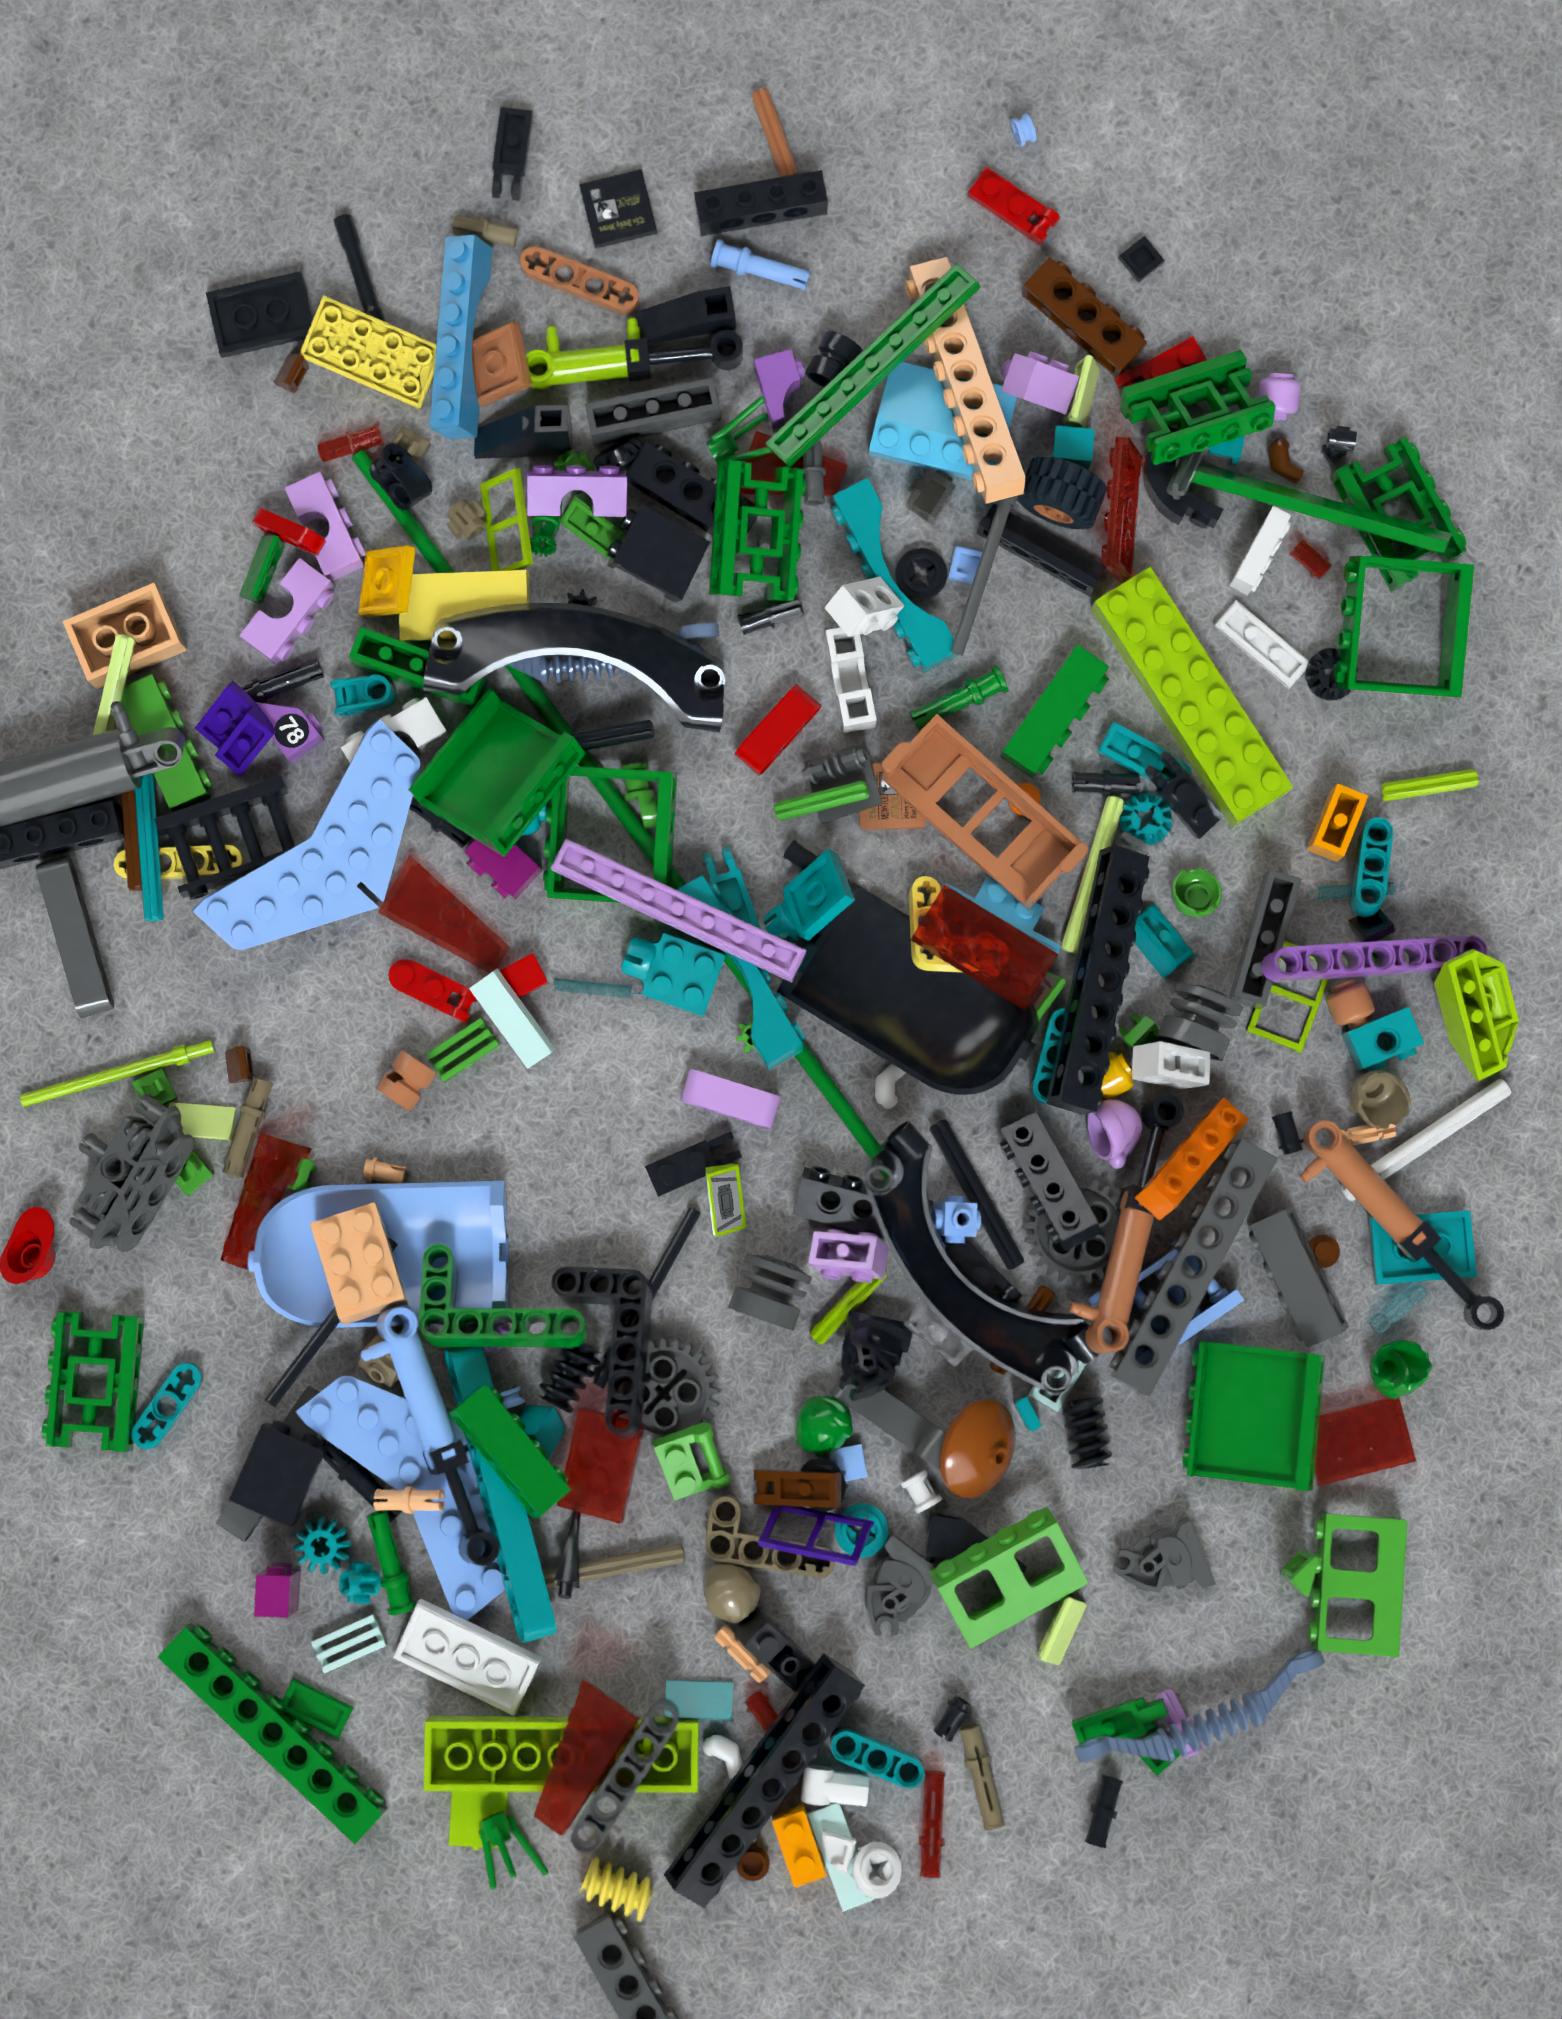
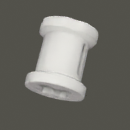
(921, 1491)

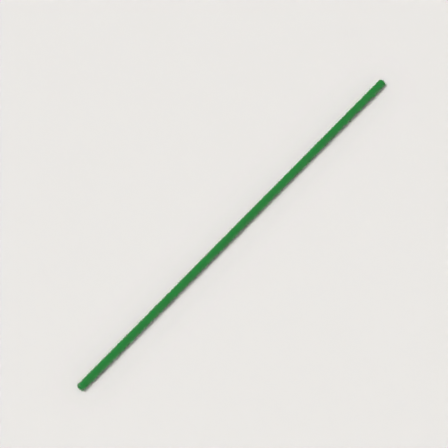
(620, 809)

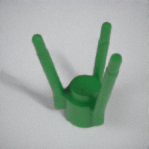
(723, 442)
(497, 1829)

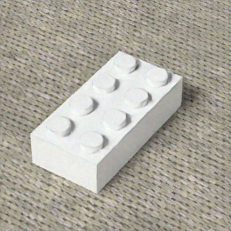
(1258, 556)

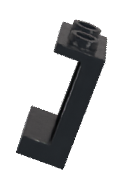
(657, 551)
(278, 1472)

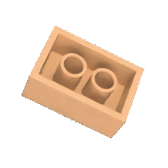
(138, 614)
(359, 1263)

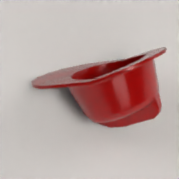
(30, 1247)

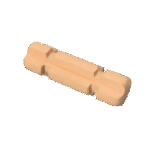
(1367, 1134)
(747, 1660)

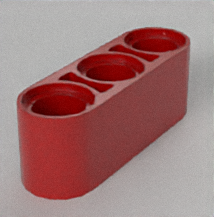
(778, 729)

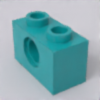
(1397, 1026)

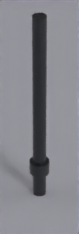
(656, 1281)
(306, 1354)

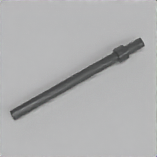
(982, 574)

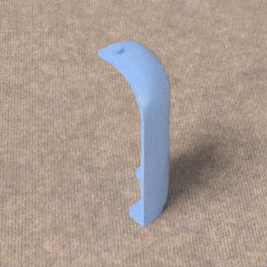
(415, 1215)

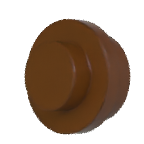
(1325, 1250)
(754, 1864)

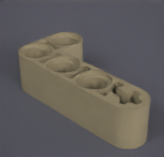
(739, 1539)

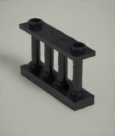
(207, 815)

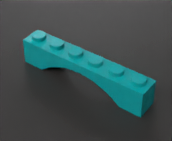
(861, 515)
(771, 1030)

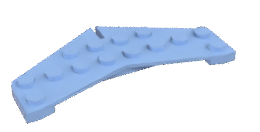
(321, 875)
(383, 1438)

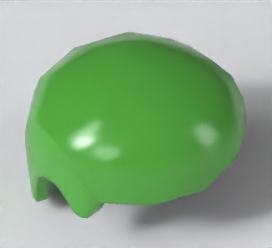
(1196, 893)

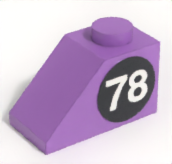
(294, 730)

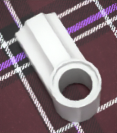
(827, 1786)

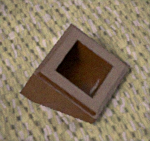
(292, 373)
(239, 1064)

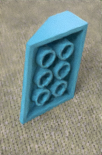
(918, 427)

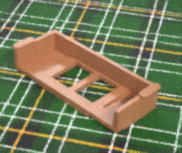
(930, 768)

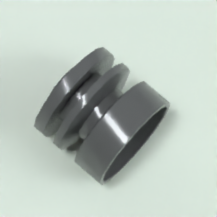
(1200, 1020)
(770, 1291)

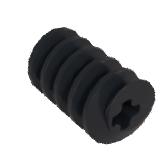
(569, 1376)
(1087, 1433)

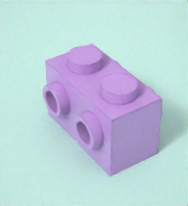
(845, 1254)

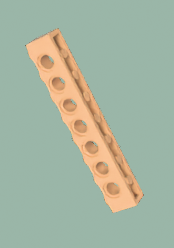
(993, 481)

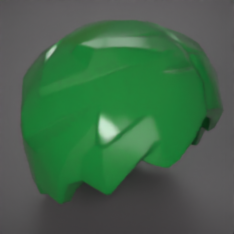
(1399, 1368)
(823, 1425)

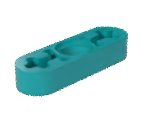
(160, 1431)

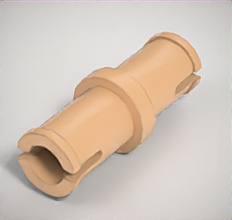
(409, 1500)

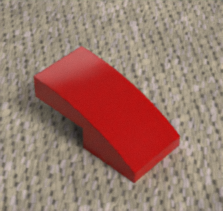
(525, 975)

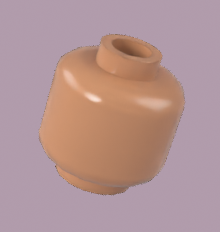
(1350, 1003)

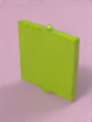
(468, 1811)

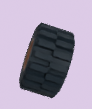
(1062, 493)

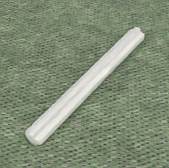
(1438, 1131)

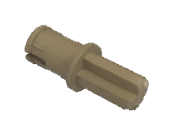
(486, 230)

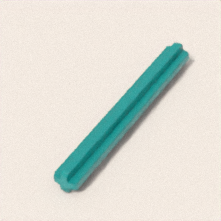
(149, 850)

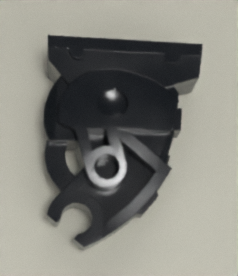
(874, 1350)

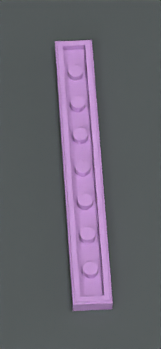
(678, 910)

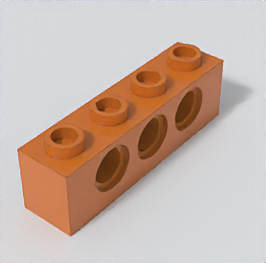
(1191, 1159)

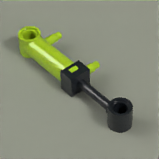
(622, 361)

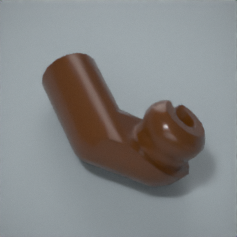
(1280, 461)

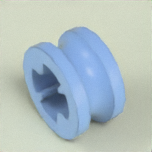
(1023, 129)
(512, 1398)

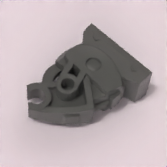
(1170, 1562)
(898, 1580)

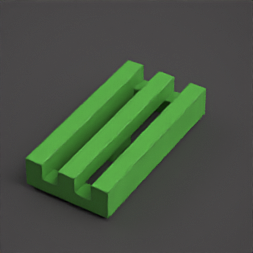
(486, 1034)

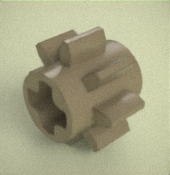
(466, 519)

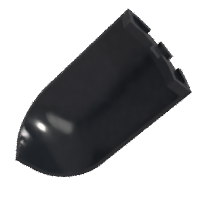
(922, 1021)

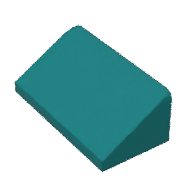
(1160, 941)
(701, 1699)

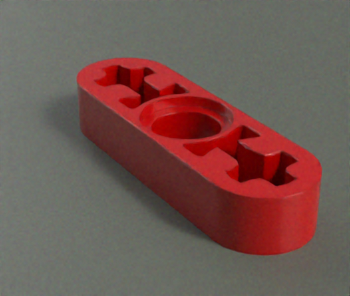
(289, 531)

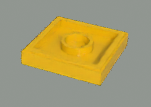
(386, 581)

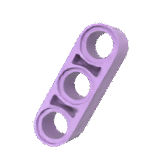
(730, 1098)

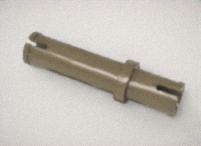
(248, 1126)
(989, 1811)

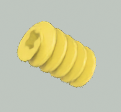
(617, 1888)

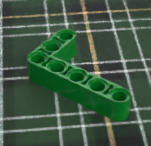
(487, 1318)

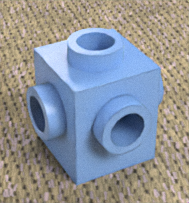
(946, 1219)

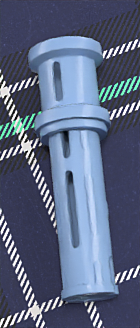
(745, 262)

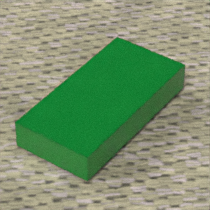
(316, 1708)

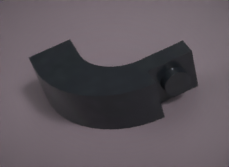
(1156, 482)

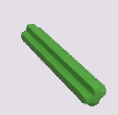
(821, 800)

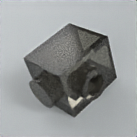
(930, 494)

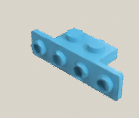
(1006, 907)

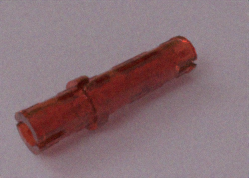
(931, 1864)

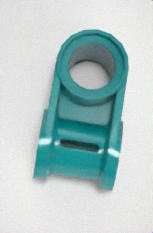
(355, 695)

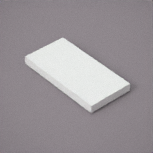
(467, 1657)

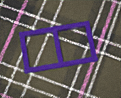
(809, 1550)

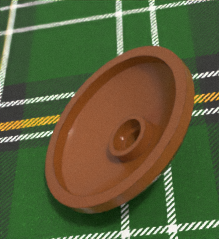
(977, 1448)

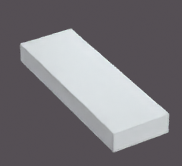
(1262, 644)

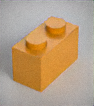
(1337, 822)
(799, 1845)

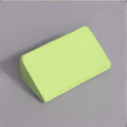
(1083, 395)
(207, 1120)
(1061, 1630)

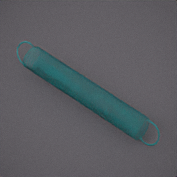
(1387, 893)
(589, 983)

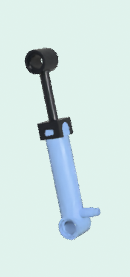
(442, 1449)

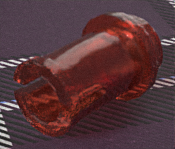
(1311, 559)
(761, 1709)

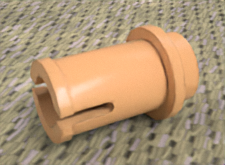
(383, 1172)

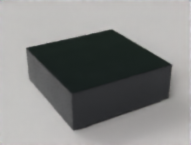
(1141, 259)
(1372, 928)

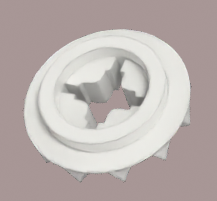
(889, 1870)

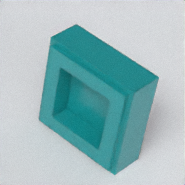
(1027, 1413)

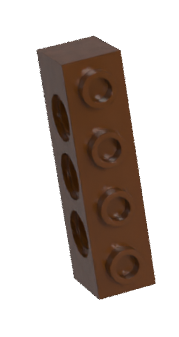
(1056, 276)

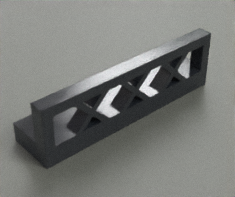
(1046, 552)

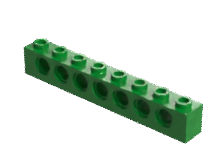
(253, 1729)

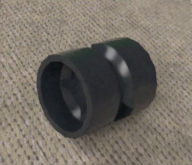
(835, 354)

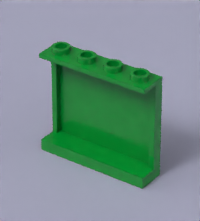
(496, 773)
(1254, 1415)

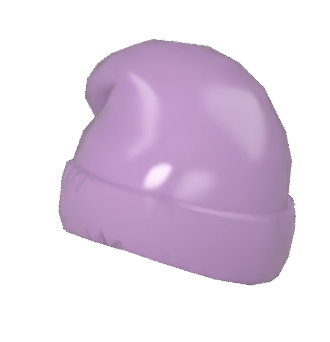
(1114, 1131)

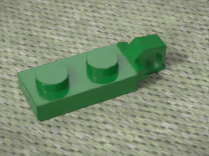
(1121, 1720)

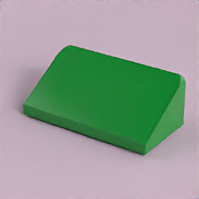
(262, 569)

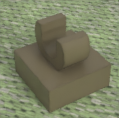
(412, 443)

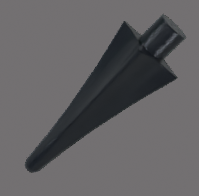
(568, 1569)

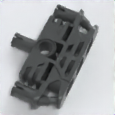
(150, 1167)

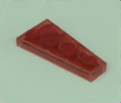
(438, 916)
(263, 1188)
(590, 1743)

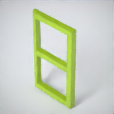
(520, 519)
(1314, 1004)

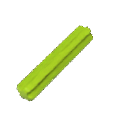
(1429, 785)
(839, 1312)

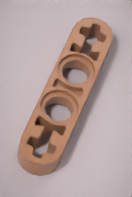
(577, 284)

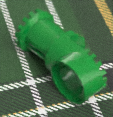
(544, 533)

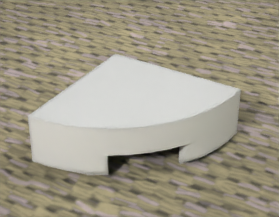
(838, 1849)

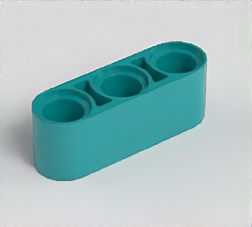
(1371, 852)
(1043, 1068)
(889, 1769)

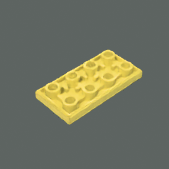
(370, 352)
(451, 594)

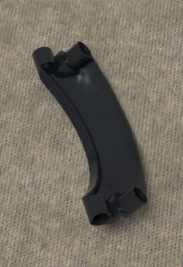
(526, 630)
(1008, 1334)

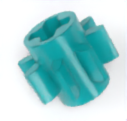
(359, 1582)

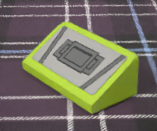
(725, 1199)

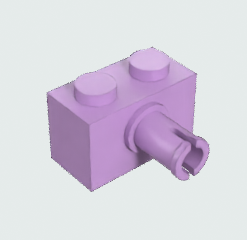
(1039, 382)

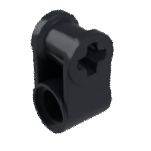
(401, 478)

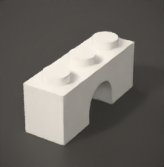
(850, 681)
(416, 722)

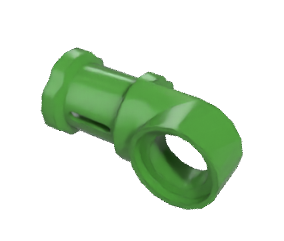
(640, 791)

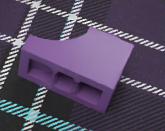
(777, 379)

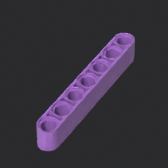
(1360, 961)

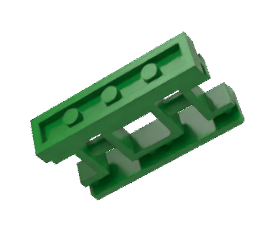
(1189, 387)
(1421, 495)
(731, 531)
(123, 1382)

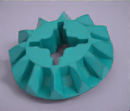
(1161, 815)
(846, 1536)

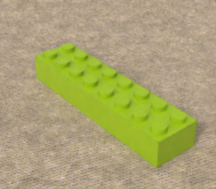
(1191, 697)
(521, 1751)

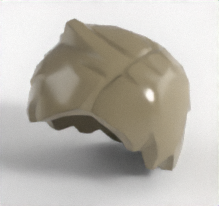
(1380, 1099)
(730, 1592)

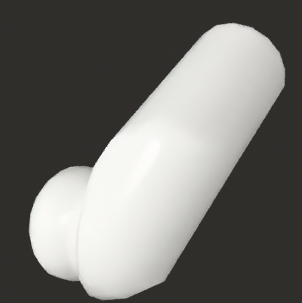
(885, 1086)
(725, 1750)

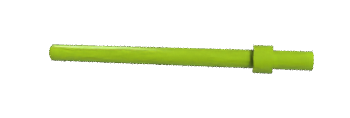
(179, 1055)

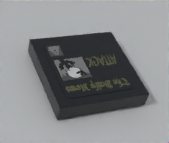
(618, 208)

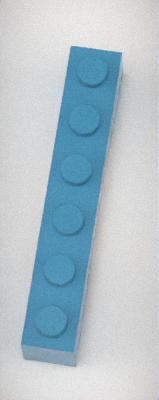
(463, 282)

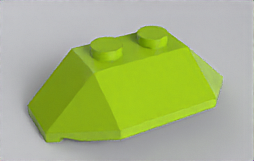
(1478, 1011)

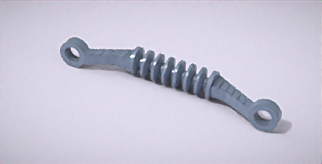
(541, 667)
(1254, 1708)

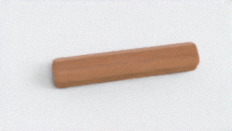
(774, 132)

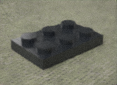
(260, 314)

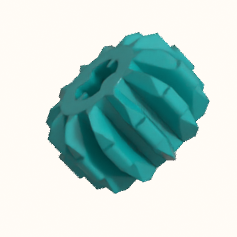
(333, 1541)

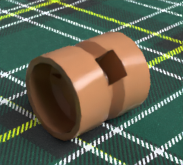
(406, 1080)

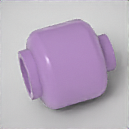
(1284, 393)

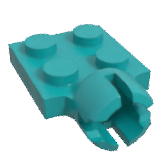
(811, 900)
(674, 970)

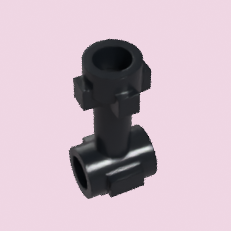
(1338, 443)

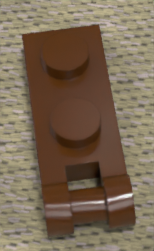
(798, 1488)

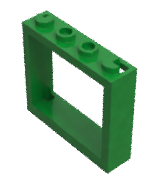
(1454, 630)
(665, 822)

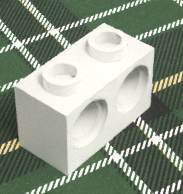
(864, 607)
(1171, 1065)

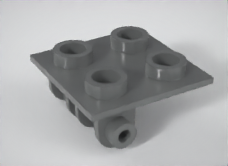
(839, 769)

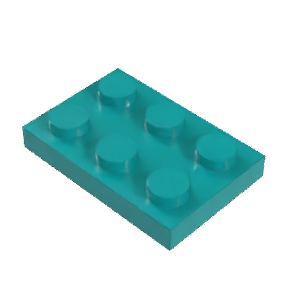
(1455, 1248)

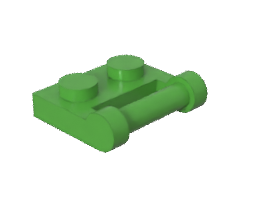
(680, 1464)

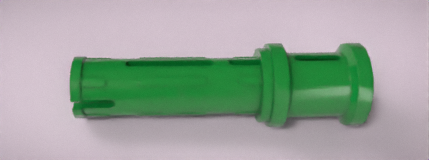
(974, 692)
(394, 1577)

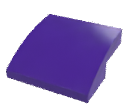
(236, 728)

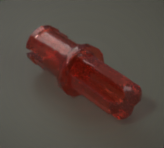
(350, 444)

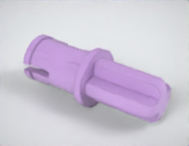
(1175, 1715)

